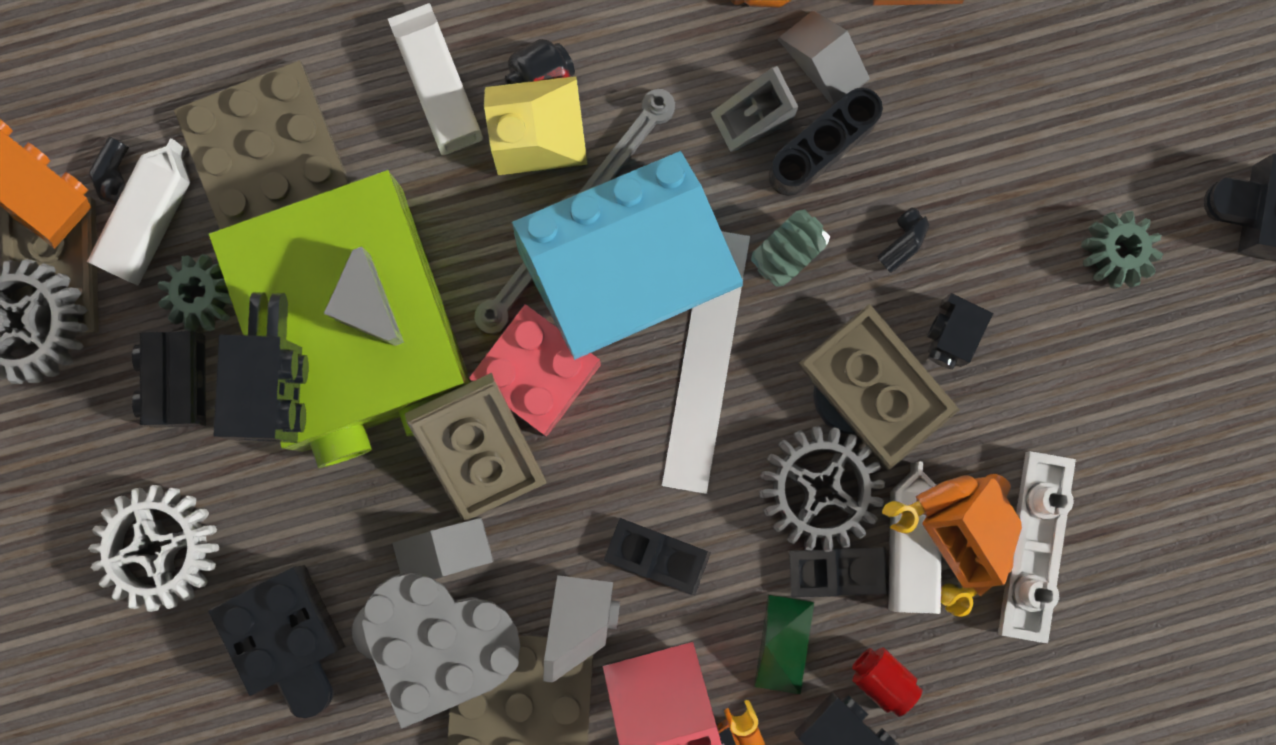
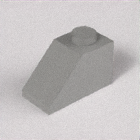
(578, 623)

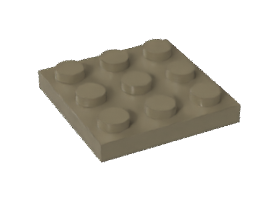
(261, 145)
(526, 707)

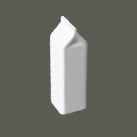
(435, 79)
(142, 213)
(913, 555)

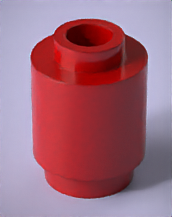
(886, 681)

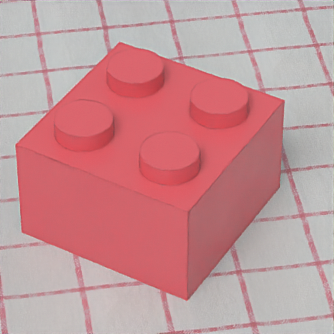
(536, 370)

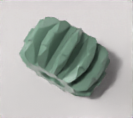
(790, 248)
(1138, 252)
(201, 309)

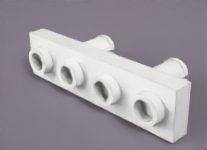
(1043, 513)

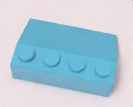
(626, 254)

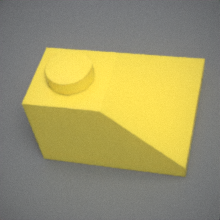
(535, 125)

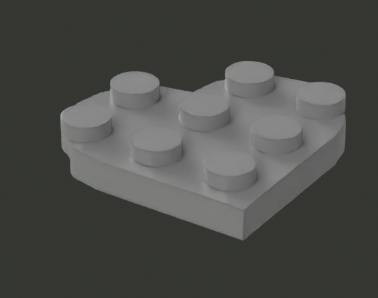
(436, 648)

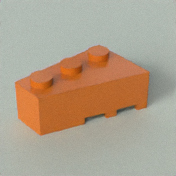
(36, 194)

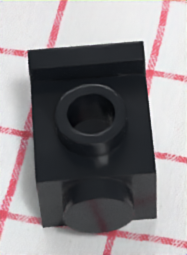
(957, 332)

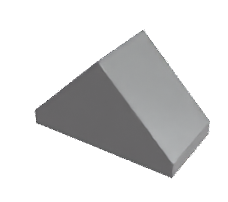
(825, 55)
(756, 110)
(362, 300)
(444, 550)

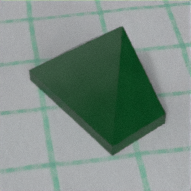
(784, 644)

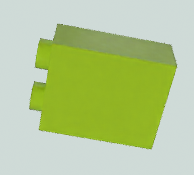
(351, 375)

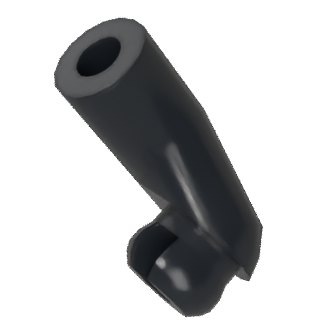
(106, 172)
(907, 244)

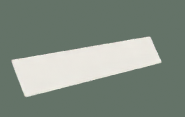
(703, 383)

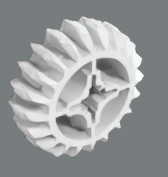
(160, 566)

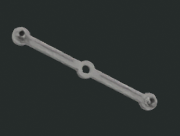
(657, 108)

